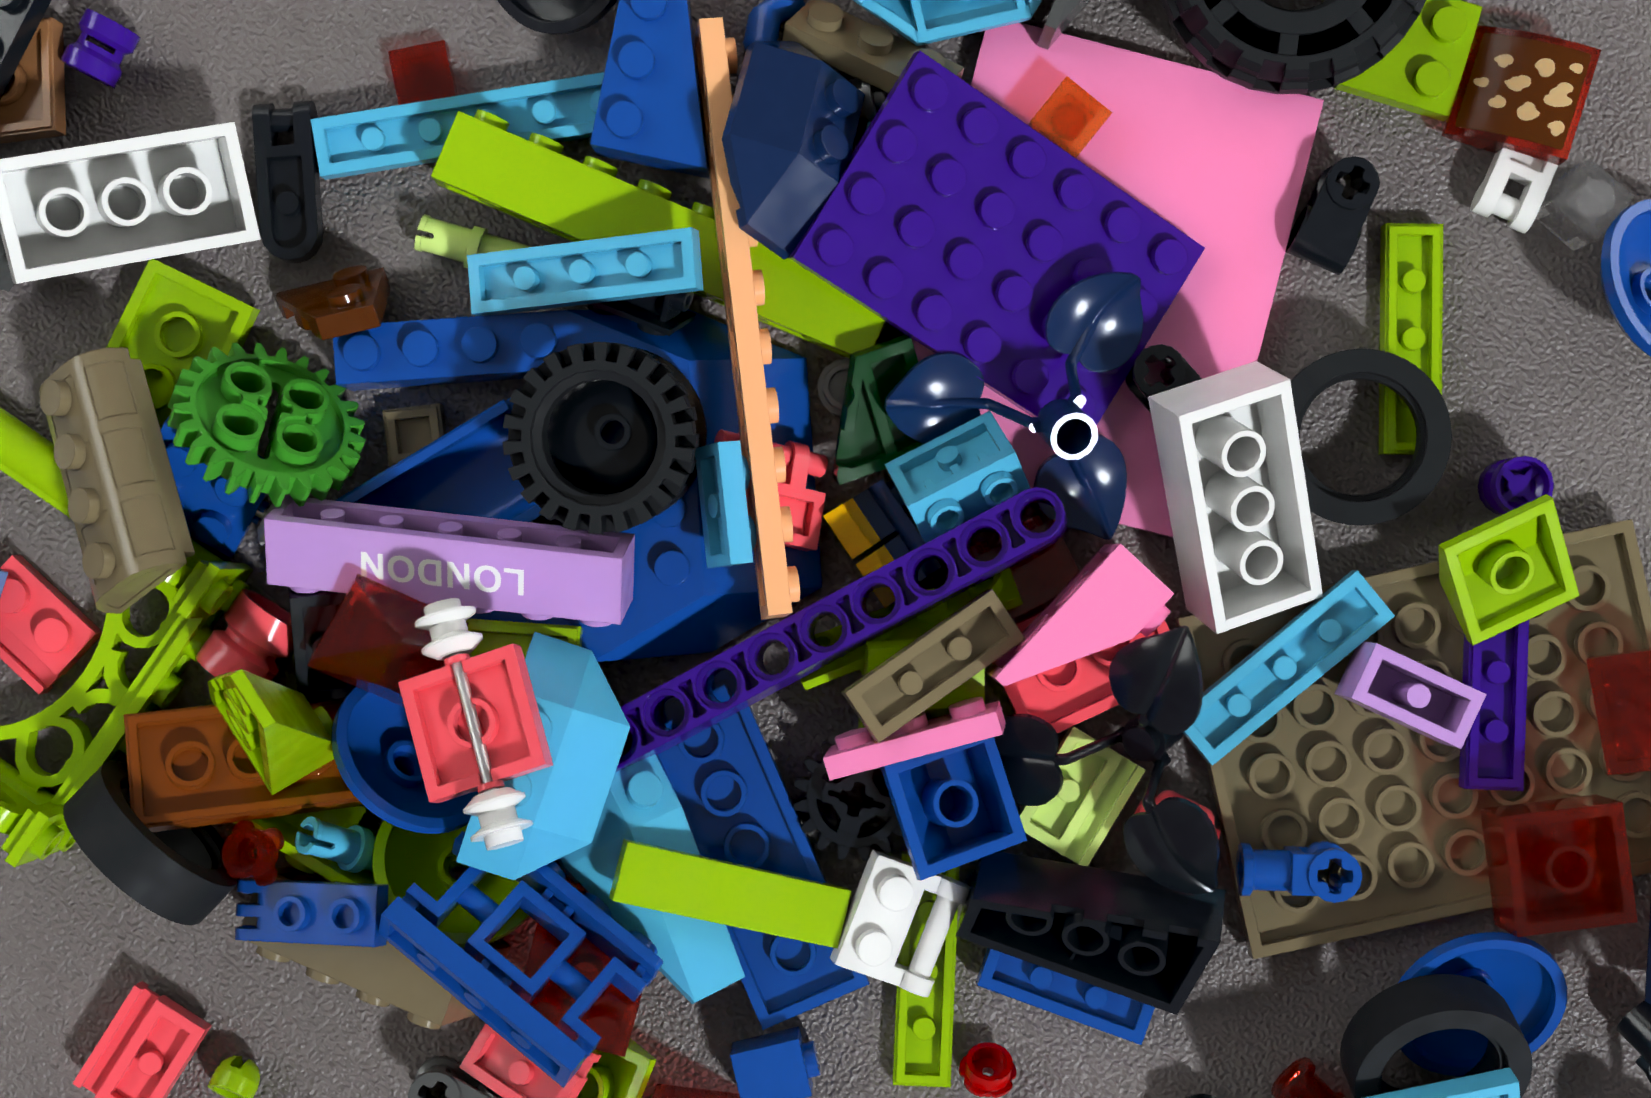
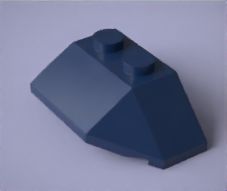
(787, 140)

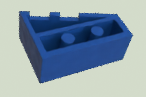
(652, 91)

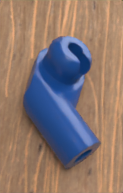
(766, 18)

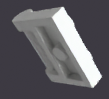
(882, 917)

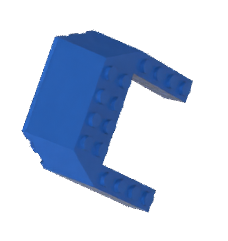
(676, 598)

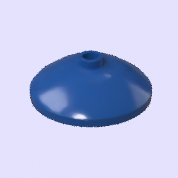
(1627, 272)
(369, 747)
(1513, 967)

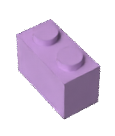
(1410, 694)

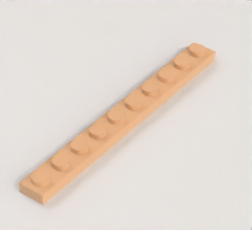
(748, 344)

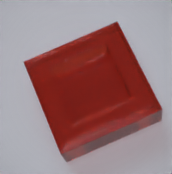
(422, 72)

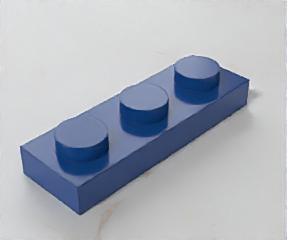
(1065, 996)

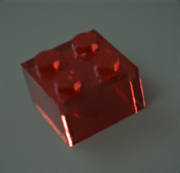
(1559, 865)

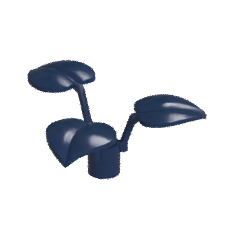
(1096, 325)

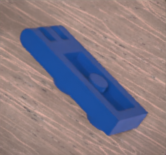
(313, 912)

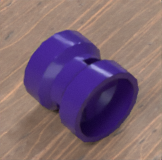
(95, 60)
(1525, 480)

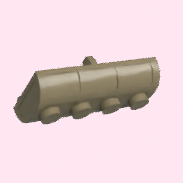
(115, 475)

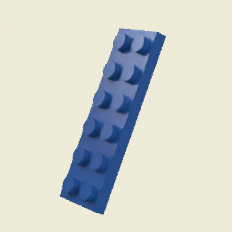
(748, 819)

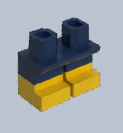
(870, 519)

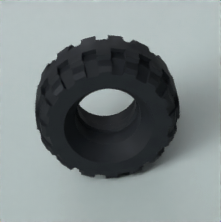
(1290, 49)

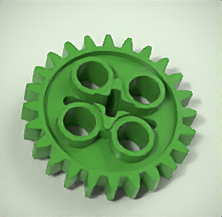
(224, 412)

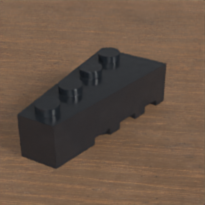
(1094, 925)

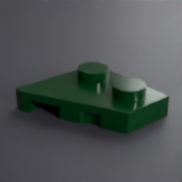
(866, 433)

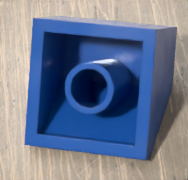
(953, 806)

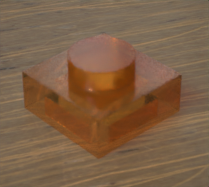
(1070, 117)

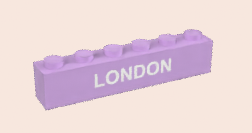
(446, 555)

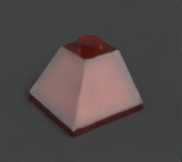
(375, 640)

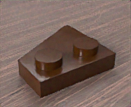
(339, 306)

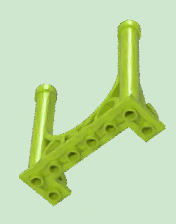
(196, 601)

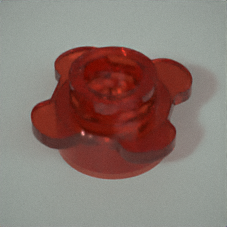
(239, 852)

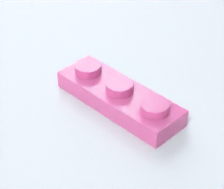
(967, 723)

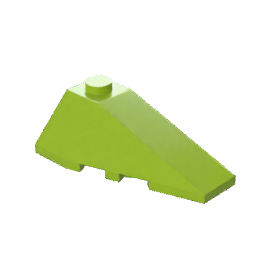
(273, 727)

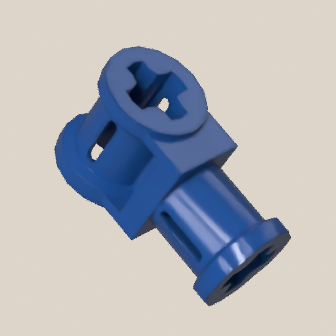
(1296, 871)

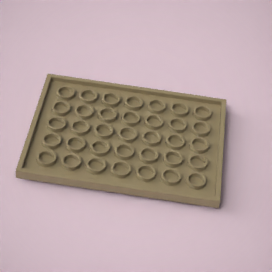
(1394, 794)

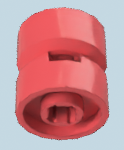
(252, 641)

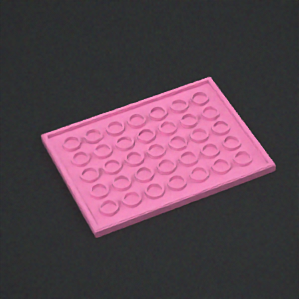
(1207, 161)

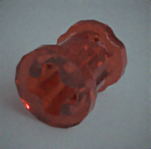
(1302, 1082)

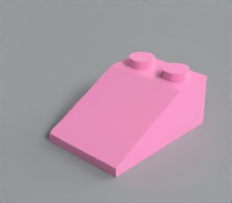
(1096, 610)

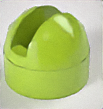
(234, 1079)

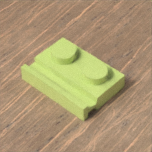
(1088, 802)

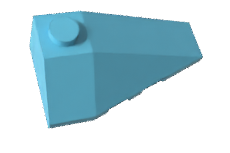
(645, 809)

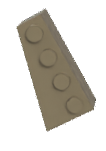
(378, 973)

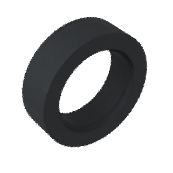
(1431, 424)
(165, 871)
(1424, 1007)

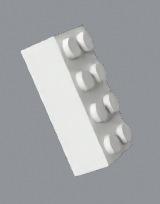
(124, 202)
(1236, 495)

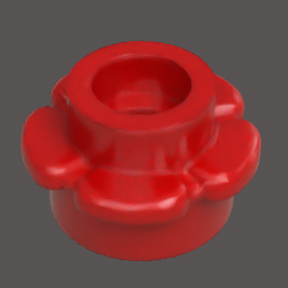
(991, 1059)

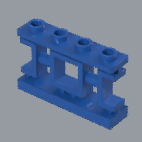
(501, 991)

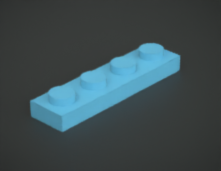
(585, 272)
(1286, 665)

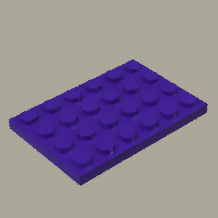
(972, 230)

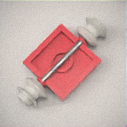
(474, 723)

